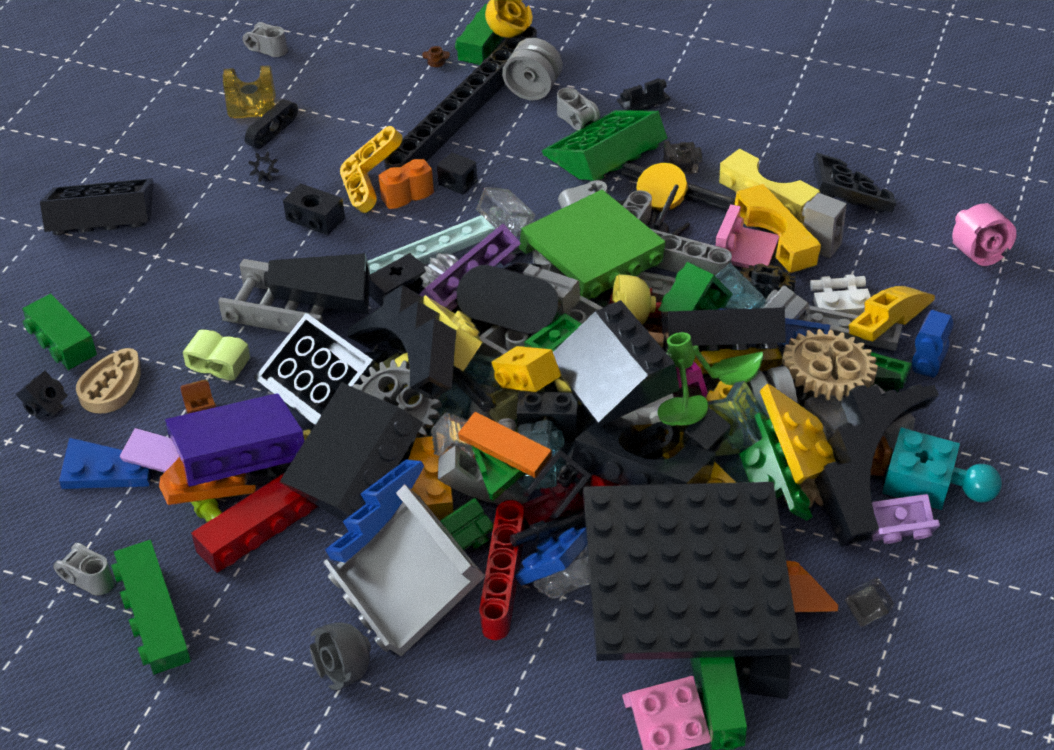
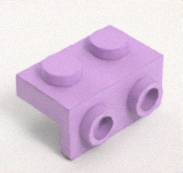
(904, 518)

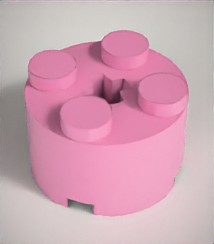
(983, 234)

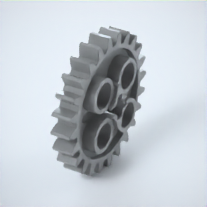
(400, 376)

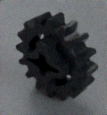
(768, 278)

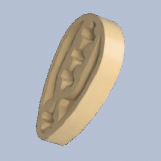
(121, 372)

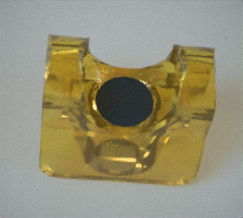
(246, 98)

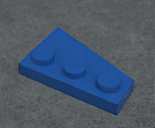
(99, 467)

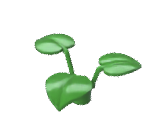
(730, 370)

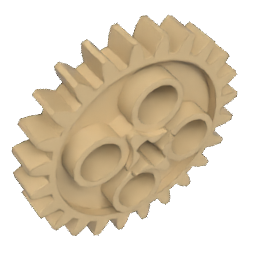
(818, 355)

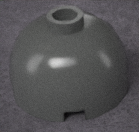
(340, 653)

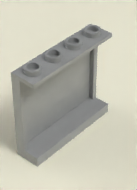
(406, 575)

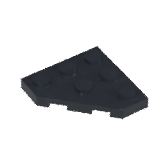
(838, 180)

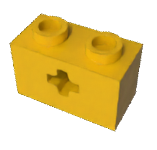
(526, 368)

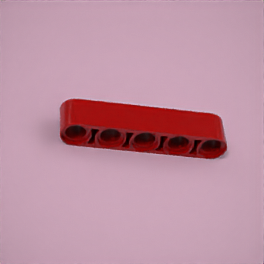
(501, 568)

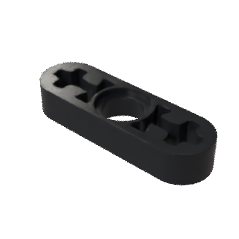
(260, 131)

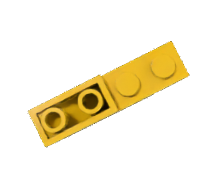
(889, 307)

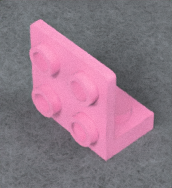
(745, 244)
(669, 715)

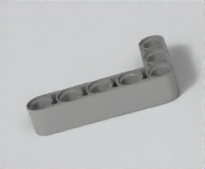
(678, 249)

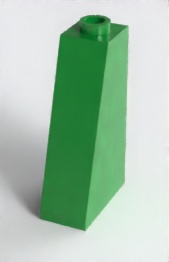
(720, 701)

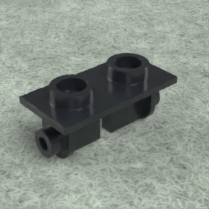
(637, 98)

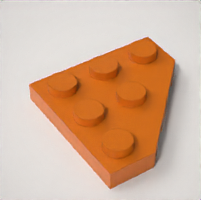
(176, 489)

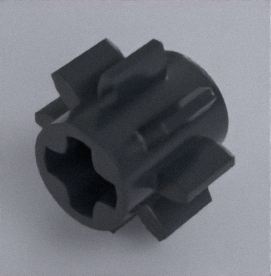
(261, 174)

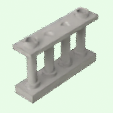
(261, 314)

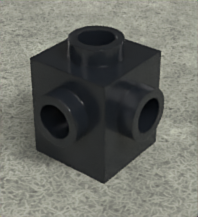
(42, 396)

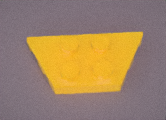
(799, 435)

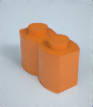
(406, 183)

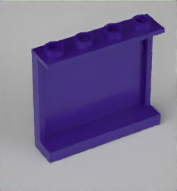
(235, 438)

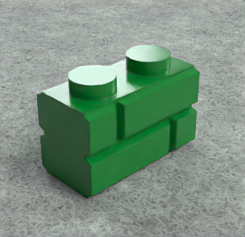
(468, 525)

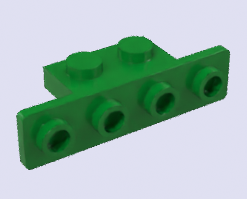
(767, 463)

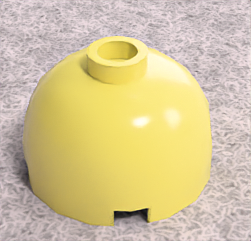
(635, 295)

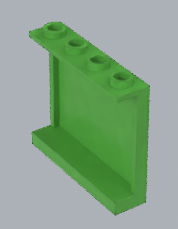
(594, 242)

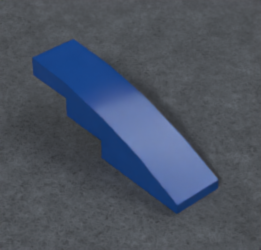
(379, 508)

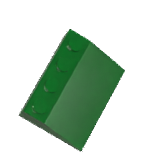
(607, 143)

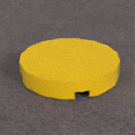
(659, 182)

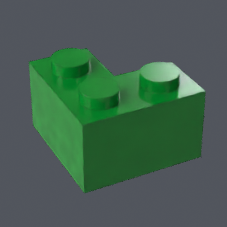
(695, 291)

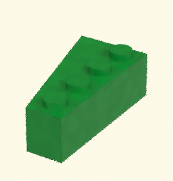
(151, 606)

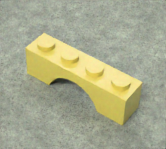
(741, 172)

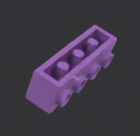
(491, 251)

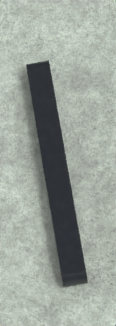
(457, 107)

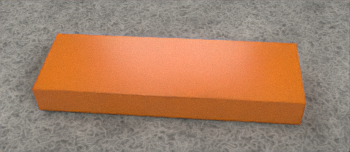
(505, 444)

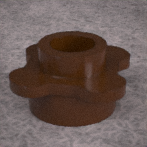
(436, 56)

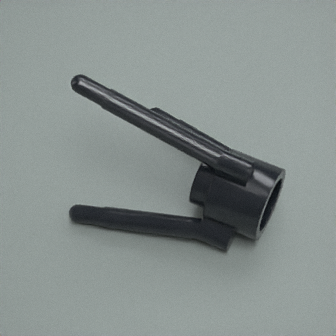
(661, 226)

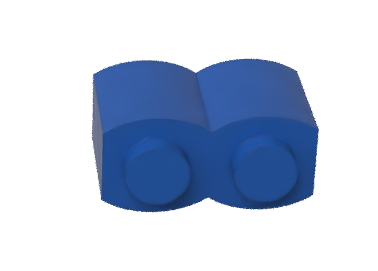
(932, 343)

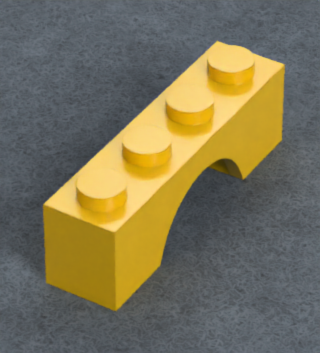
(796, 245)

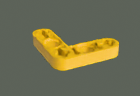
(358, 165)

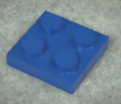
(552, 556)

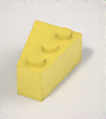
(467, 337)

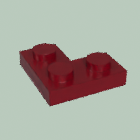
(541, 507)

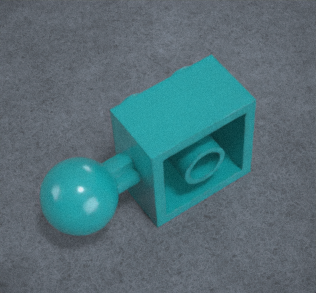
(926, 466)

